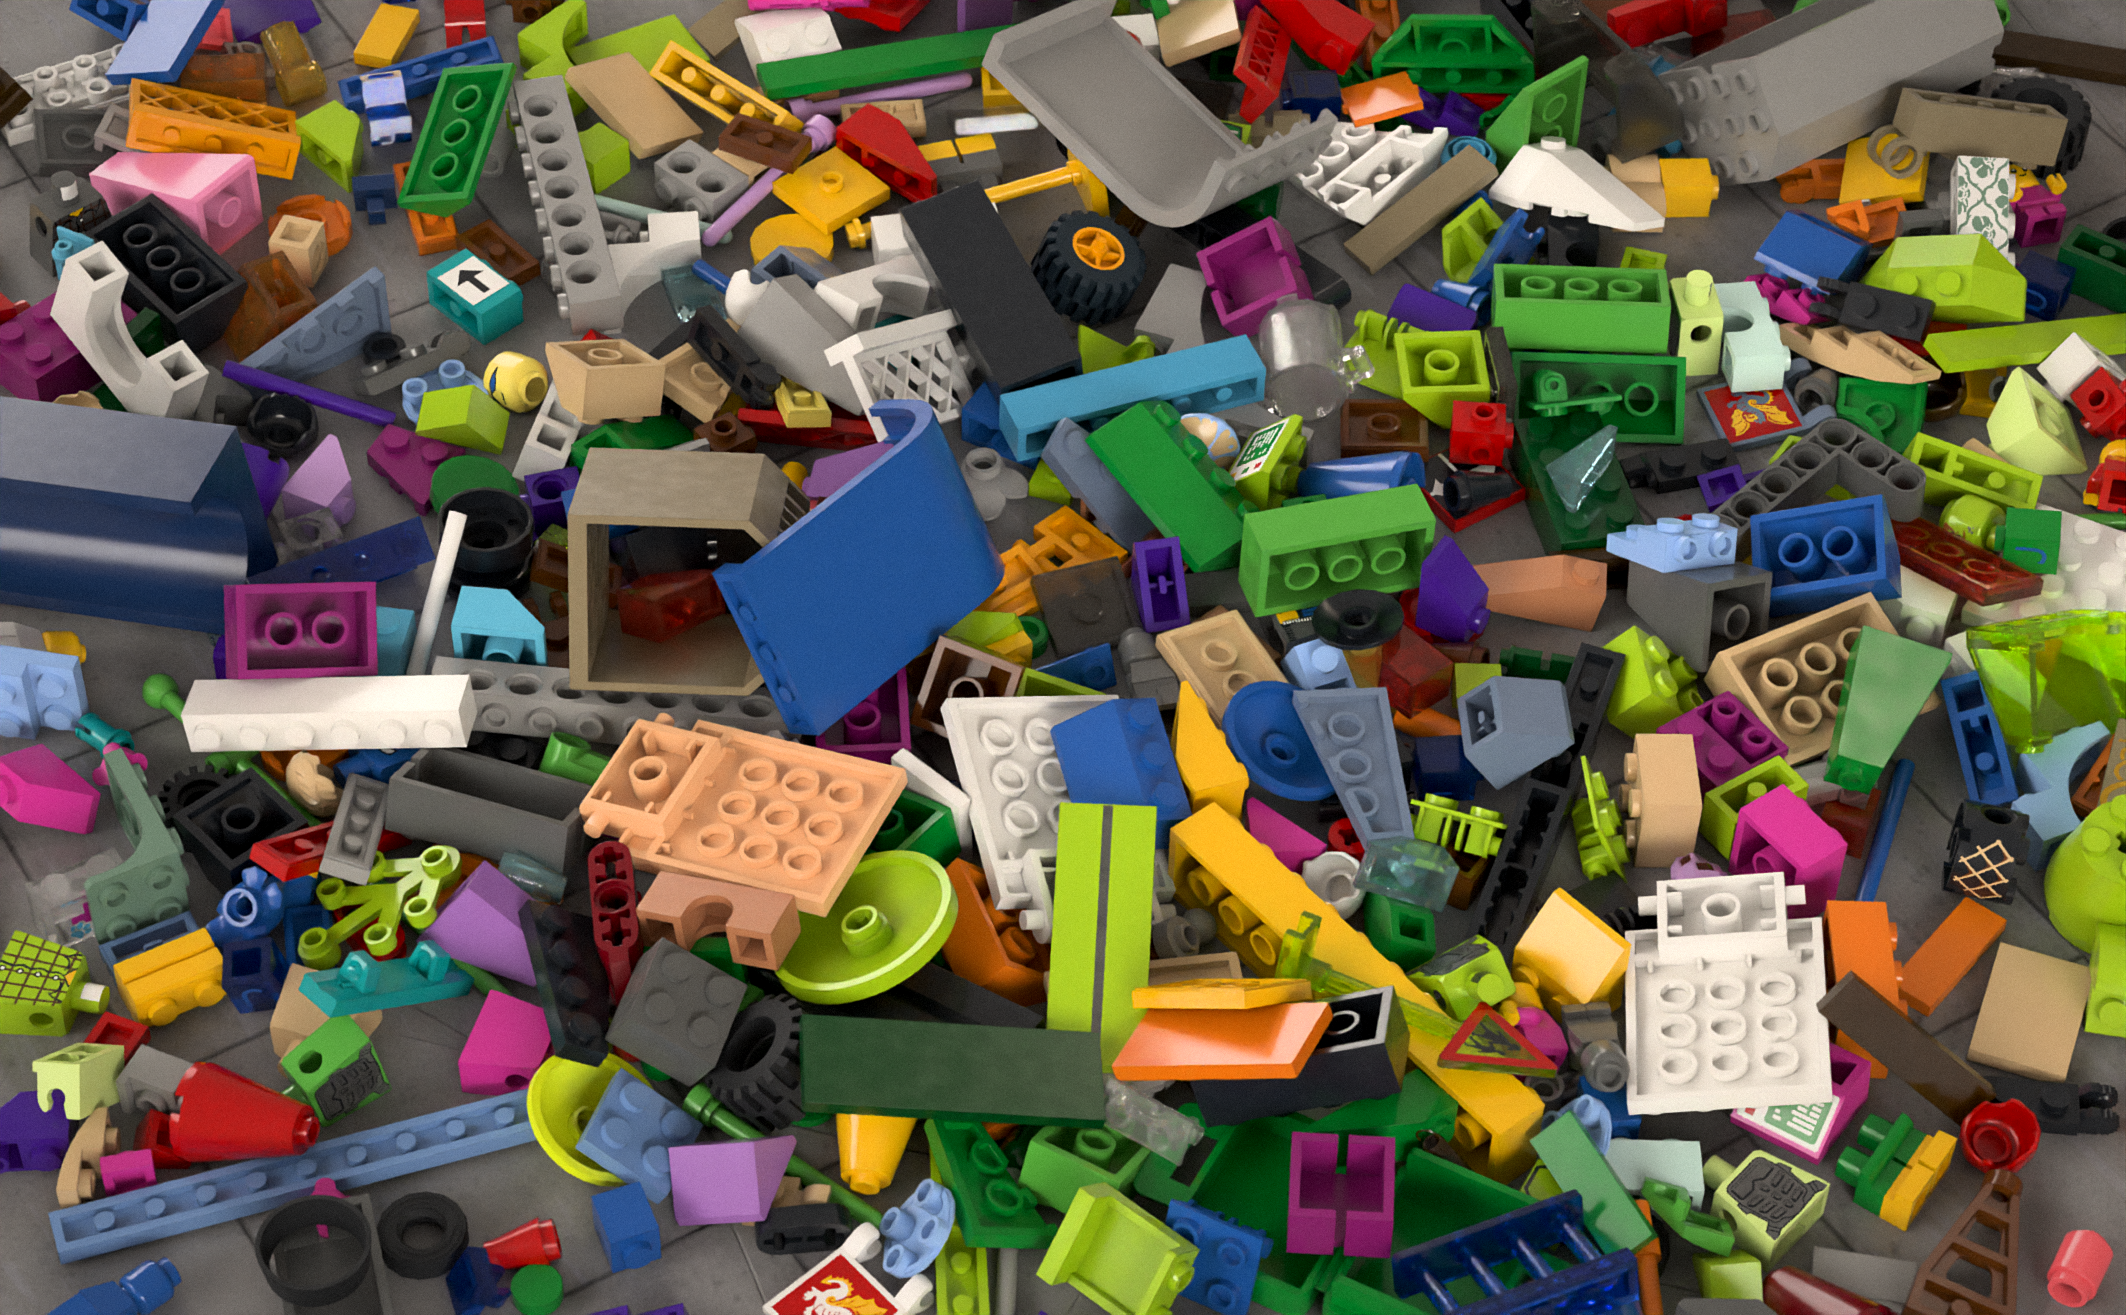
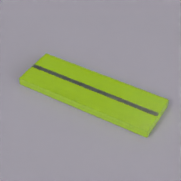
(1101, 921)

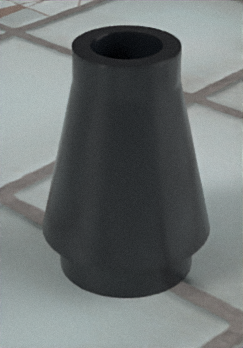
(1472, 489)

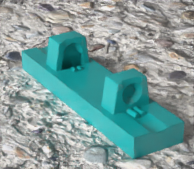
(373, 985)

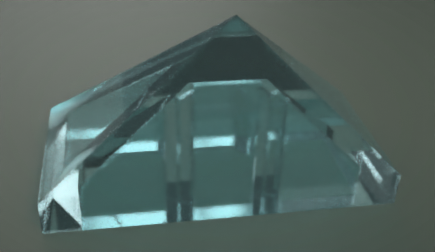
(1582, 466)

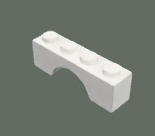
(885, 287)

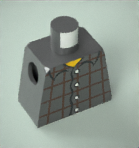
(68, 204)

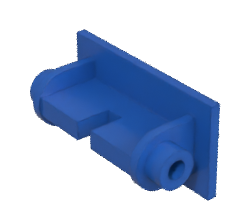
(1088, 668)

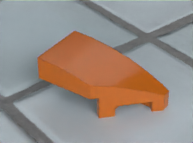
(1872, 222)

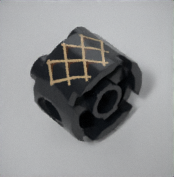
(1984, 852)

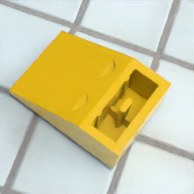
(1204, 759)

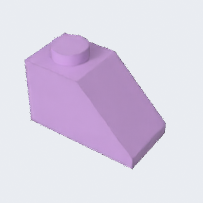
(321, 484)

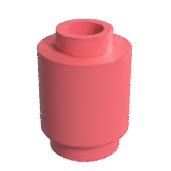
(2079, 1268)

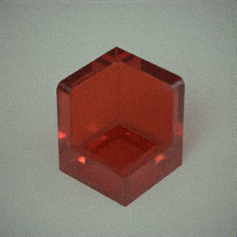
(1852, 822)

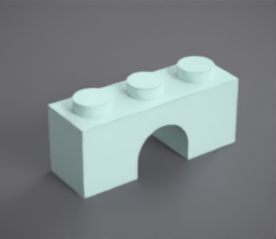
(1751, 340)

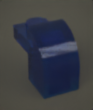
(386, 108)

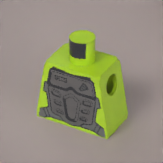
(1465, 977)

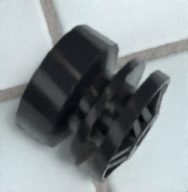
(494, 541)

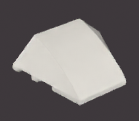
(1370, 169)

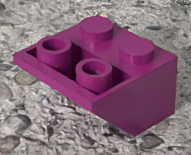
(1725, 740)

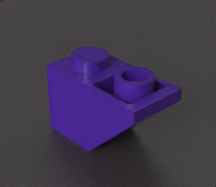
(34, 1137)

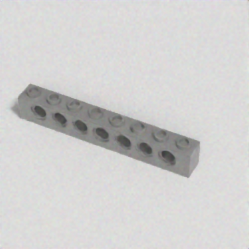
(566, 204)
(540, 701)

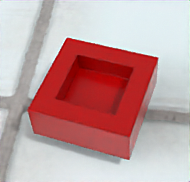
(120, 1031)

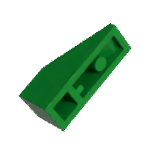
(1398, 1116)

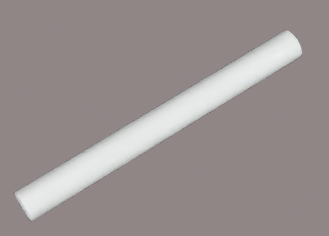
(436, 594)

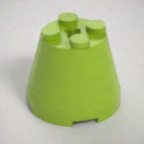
(2089, 875)

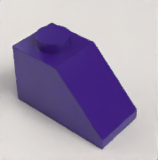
(1451, 595)

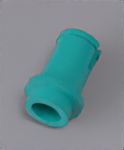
(102, 733)

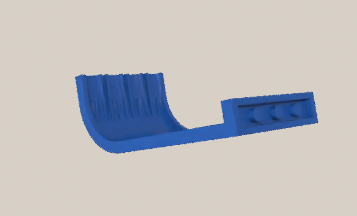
(865, 575)

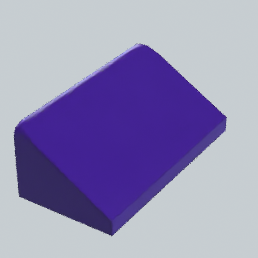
(1430, 311)

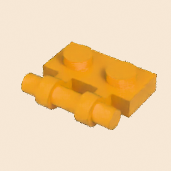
(1071, 540)

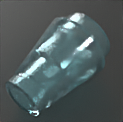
(533, 877)

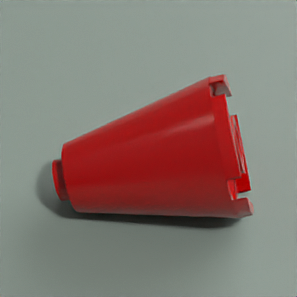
(237, 1118)

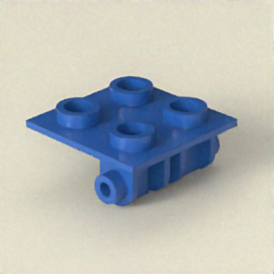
(1226, 1258)

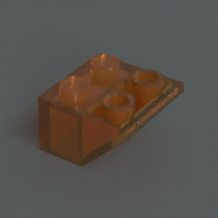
(270, 306)

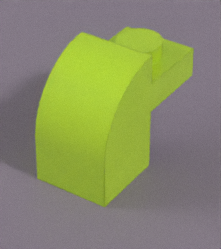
(2107, 992)

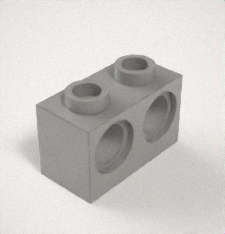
(698, 181)

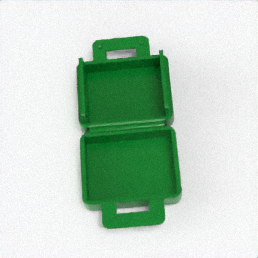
(1250, 1181)

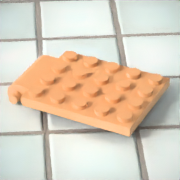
(742, 808)

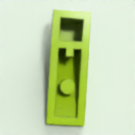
(1959, 471)

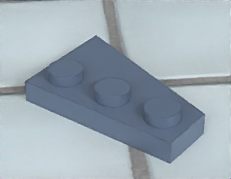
(1092, 481)

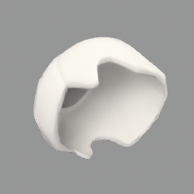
(742, 296)
(1332, 881)

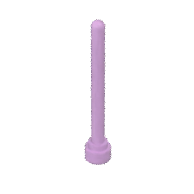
(806, 109)
(823, 135)

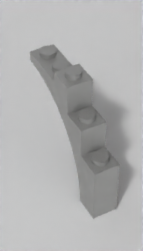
(1174, 324)

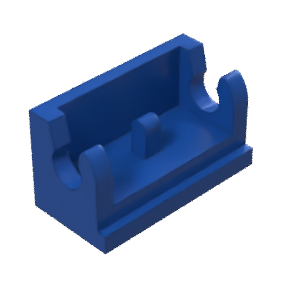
(1508, 246)

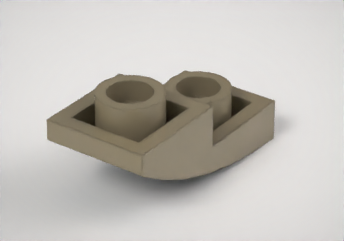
(717, 28)

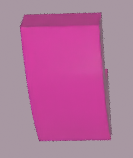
(1787, 303)

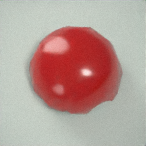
(1999, 1136)

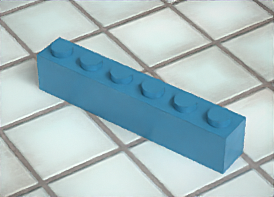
(1190, 380)

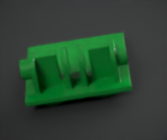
(1552, 396)

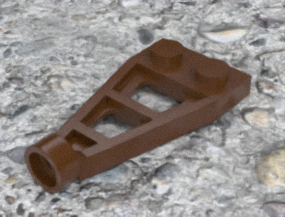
(1998, 1209)

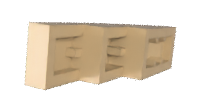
(1862, 355)

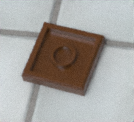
(1382, 427)

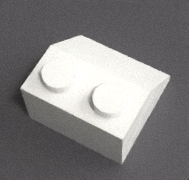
(786, 35)

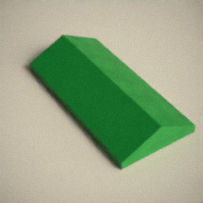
(456, 138)

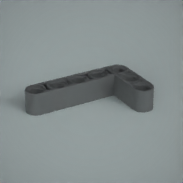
(1825, 457)

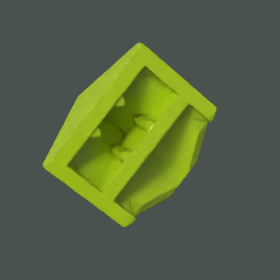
(1467, 239)

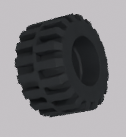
(2066, 102)
(761, 1064)

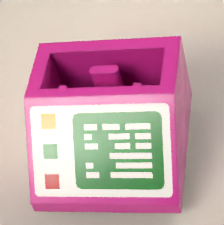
(1813, 1128)

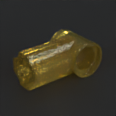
(296, 75)

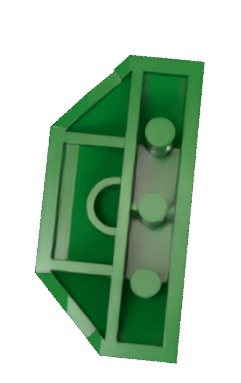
(1456, 55)

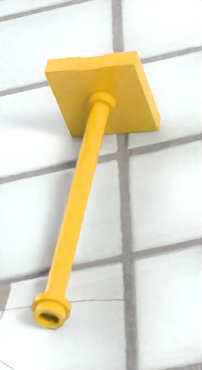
(1089, 187)

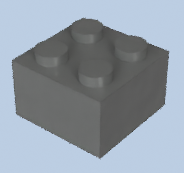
(676, 1012)

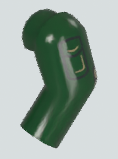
(1017, 1143)

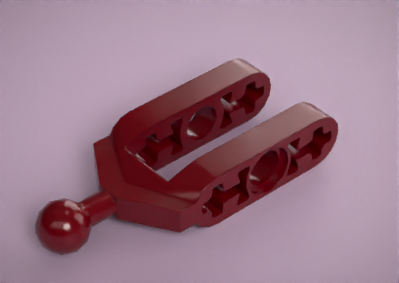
(615, 924)

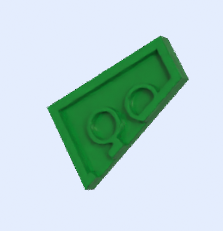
(986, 1198)

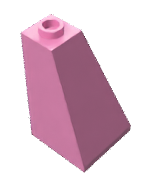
(207, 191)

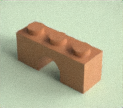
(757, 921)

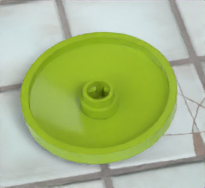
(876, 933)

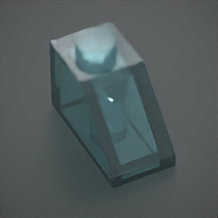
(1407, 871)

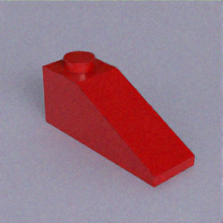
(1324, 30)
(888, 152)

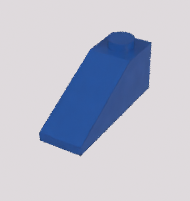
(1979, 742)

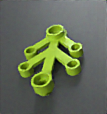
(430, 872)

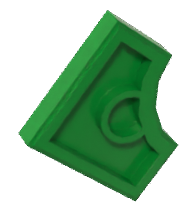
(1883, 409)

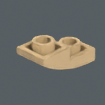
(82, 1161)

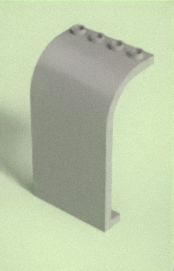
(1136, 119)

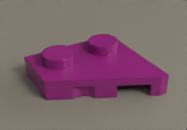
(409, 462)

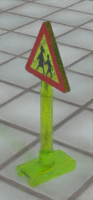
(1478, 1044)

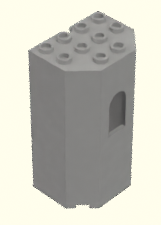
(1824, 79)

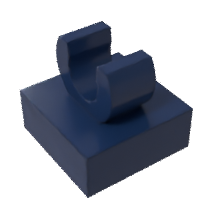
(375, 195)

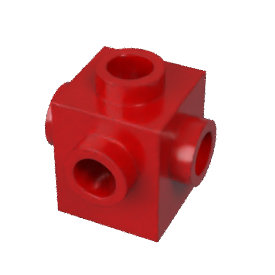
(2103, 405)
(1479, 433)

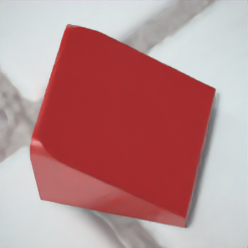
(155, 1134)

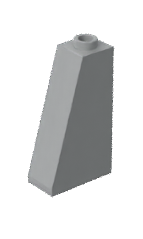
(792, 331)

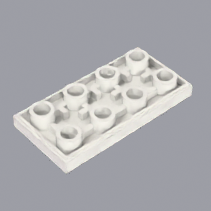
(67, 86)

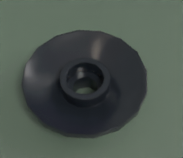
(1358, 619)

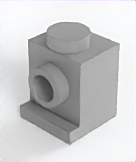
(151, 1082)

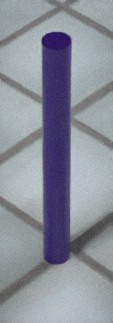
(310, 394)

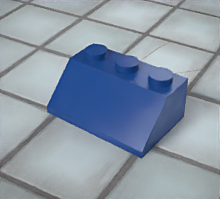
(1827, 554)
(1122, 758)

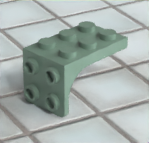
(154, 878)

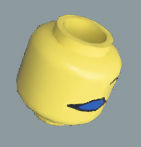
(516, 381)

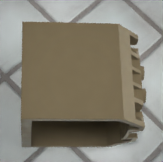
(666, 491)

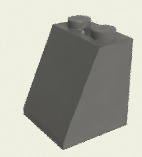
(1702, 607)

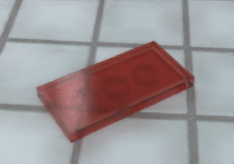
(1961, 564)

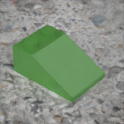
(1540, 110)
(1075, 1157)

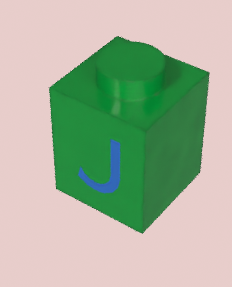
(2030, 539)

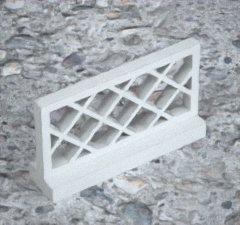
(897, 344)

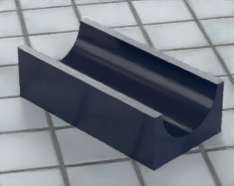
(125, 515)

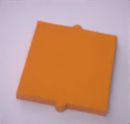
(1381, 99)

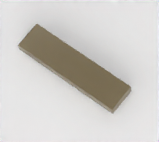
(1420, 209)

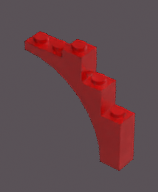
(1652, 20)

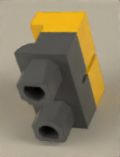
(970, 160)

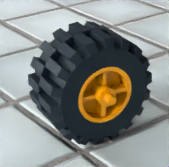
(1089, 267)

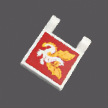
(846, 1288)

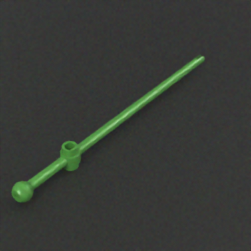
(161, 692)

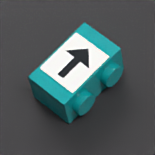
(475, 296)

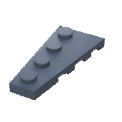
(327, 334)
(1360, 755)

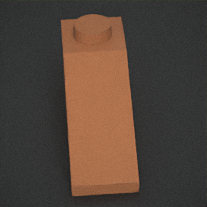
(1547, 589)

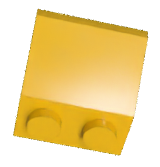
(1571, 956)

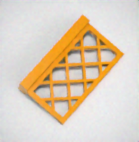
(192, 131)

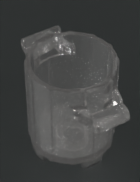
(1307, 360)

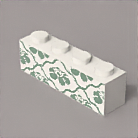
(1981, 205)

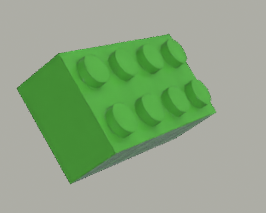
(1582, 308)
(1333, 546)

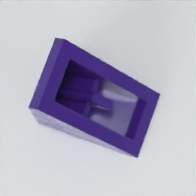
(1159, 584)

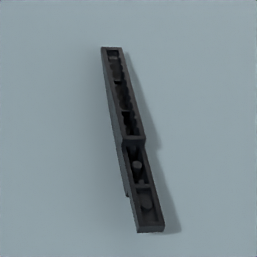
(1545, 807)

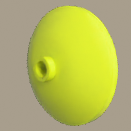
(561, 1105)

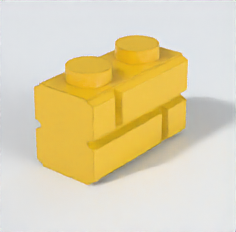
(171, 979)

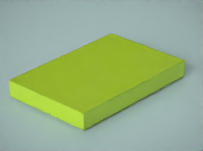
(642, 42)

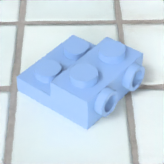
(1677, 543)
(39, 692)

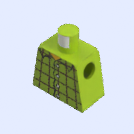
(45, 987)

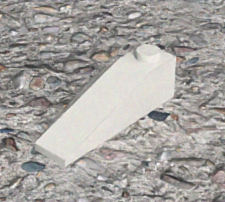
(1573, 186)

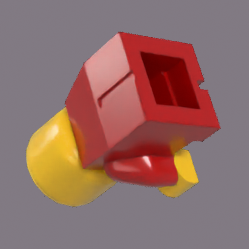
(2108, 481)

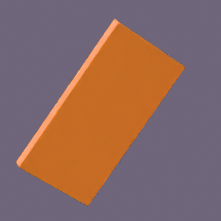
(1223, 1043)

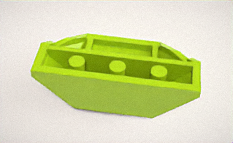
(1958, 273)

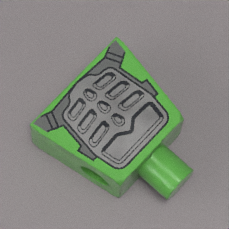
(335, 1071)

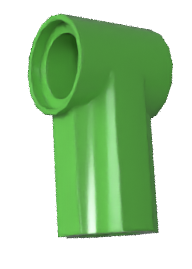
(572, 759)

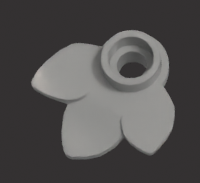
(992, 481)

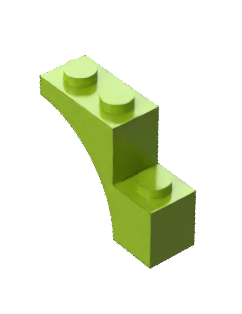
(545, 42)

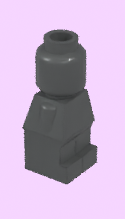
(1148, 673)
(1595, 1045)

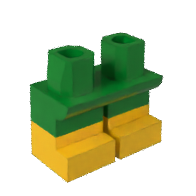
(1899, 1172)

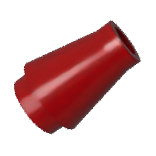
(526, 1245)

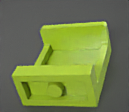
(1118, 1254)

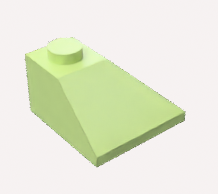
(2034, 429)

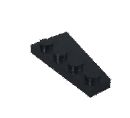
(568, 980)

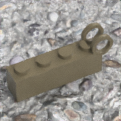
(1968, 127)

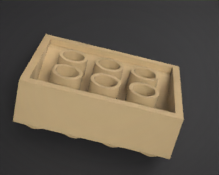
(1798, 673)

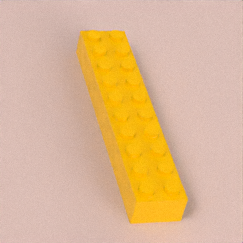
(1255, 903)

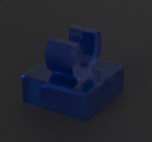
(474, 1283)

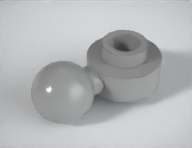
(1184, 934)

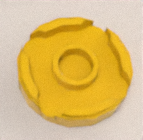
(789, 231)

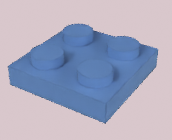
(633, 1134)

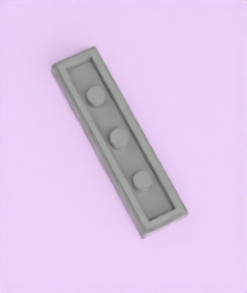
(356, 830)

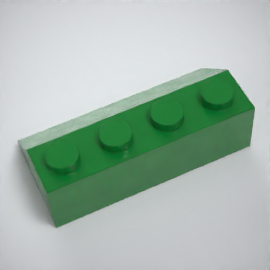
(1648, 385)
(1175, 483)

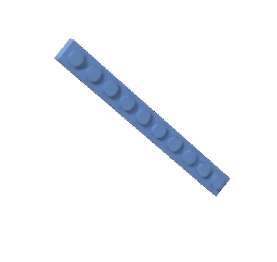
(271, 1182)

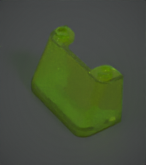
(2052, 673)

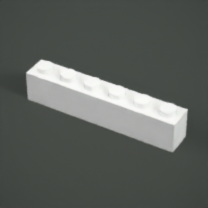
(329, 713)

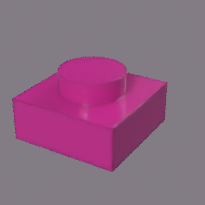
(128, 1171)

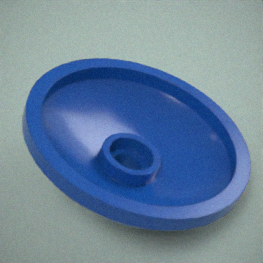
(1273, 743)

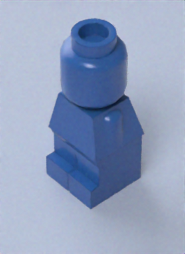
(138, 1292)

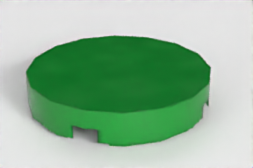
(467, 473)

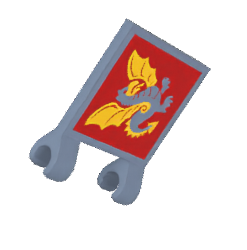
(1761, 416)

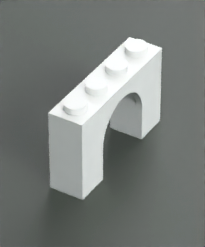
(92, 318)

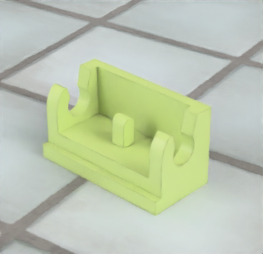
(84, 1075)

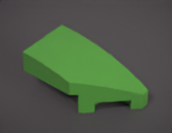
(1698, 1228)

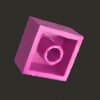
(1788, 837)

